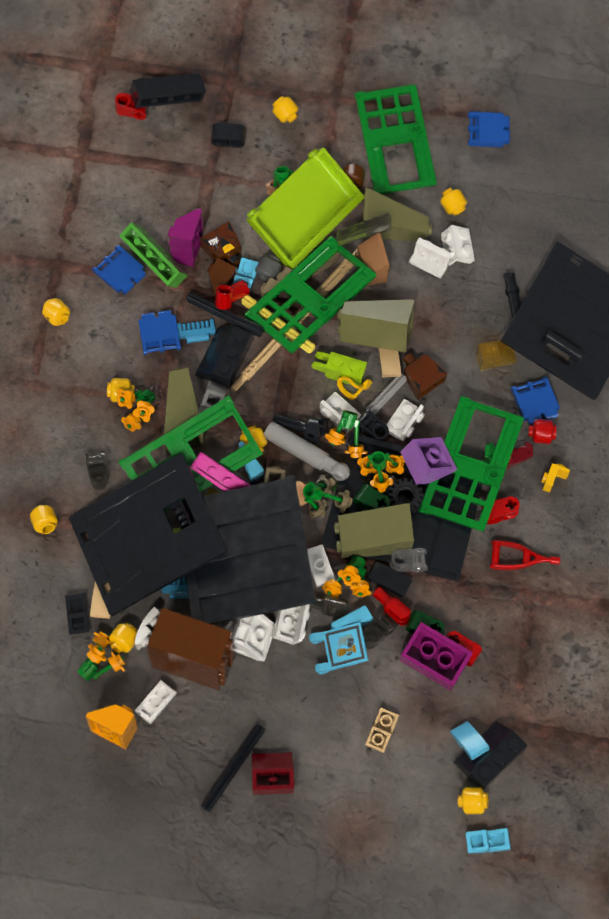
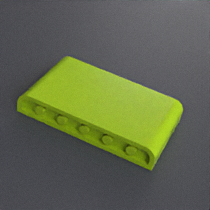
(305, 208)

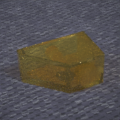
(494, 354)

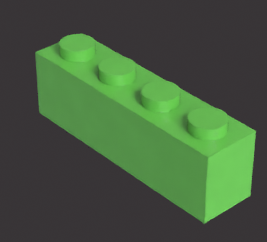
(153, 255)

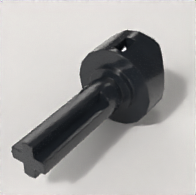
(310, 428)

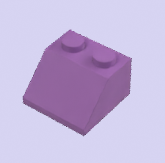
(428, 460)

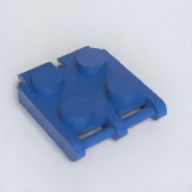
(489, 129)
(120, 271)
(159, 332)
(536, 401)

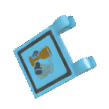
(343, 647)

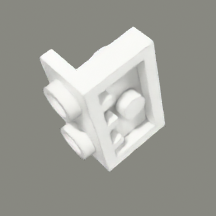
(334, 407)
(404, 419)

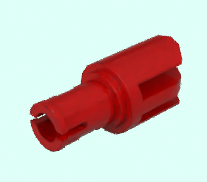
(393, 606)

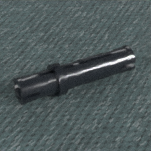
(512, 292)

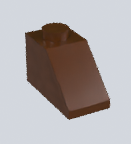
(220, 274)

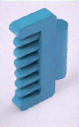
(196, 335)
(177, 591)

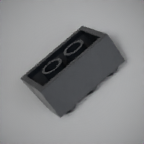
(225, 355)
(504, 749)

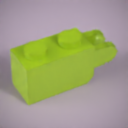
(340, 365)

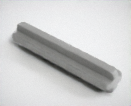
(386, 393)

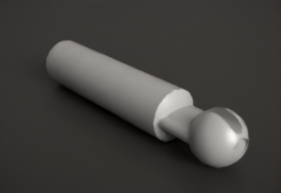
(306, 451)

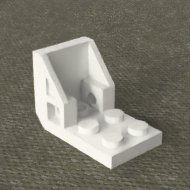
(251, 635)

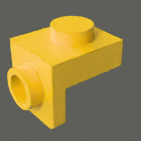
(555, 470)

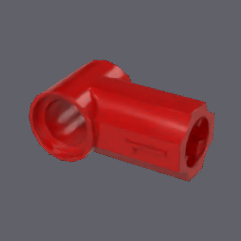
(227, 294)

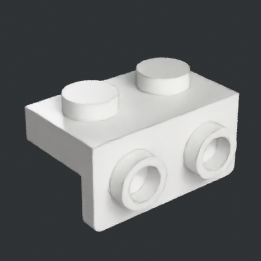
(458, 242)
(430, 258)
(291, 624)

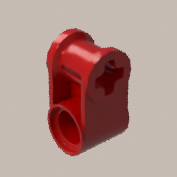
(129, 109)
(501, 512)
(466, 643)

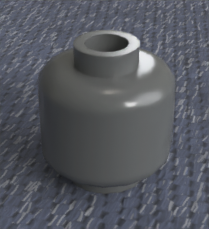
(268, 267)

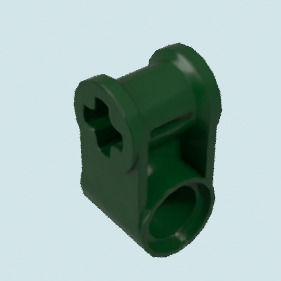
(369, 498)
(418, 617)

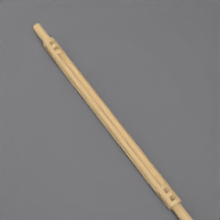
(273, 345)

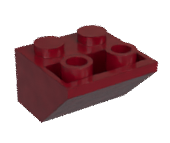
(272, 773)

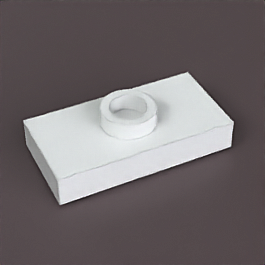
(320, 565)
(155, 702)

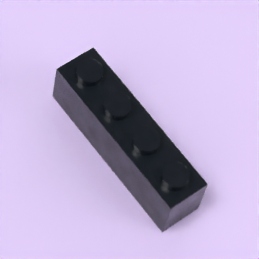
(167, 90)

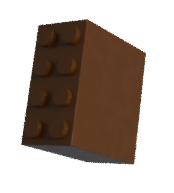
(191, 649)

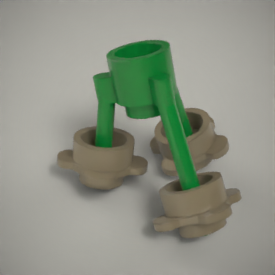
(323, 487)

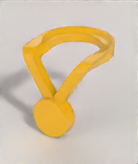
(365, 386)

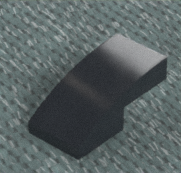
(389, 578)
(77, 613)

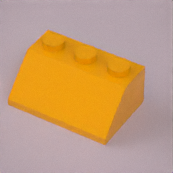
(113, 724)

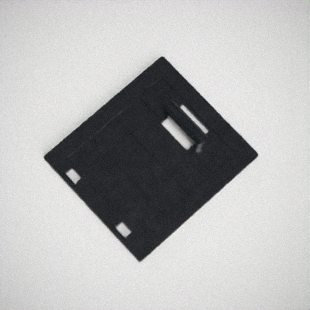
(570, 312)
(134, 541)

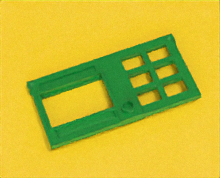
(395, 135)
(308, 298)
(178, 438)
(473, 469)

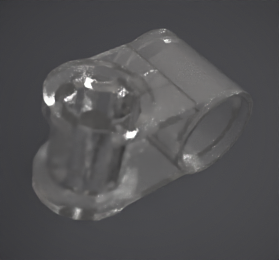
(413, 560)

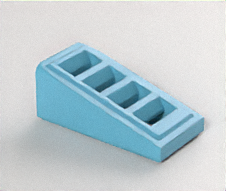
(254, 469)
(359, 615)

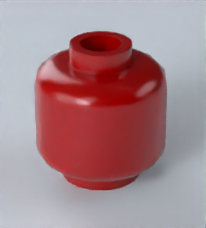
(542, 431)

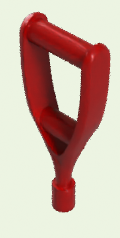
(527, 553)

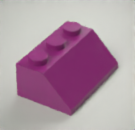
(185, 237)
(435, 656)

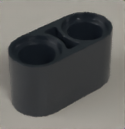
(228, 135)

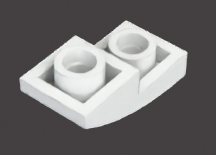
(144, 632)

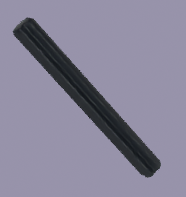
(226, 315)
(233, 768)

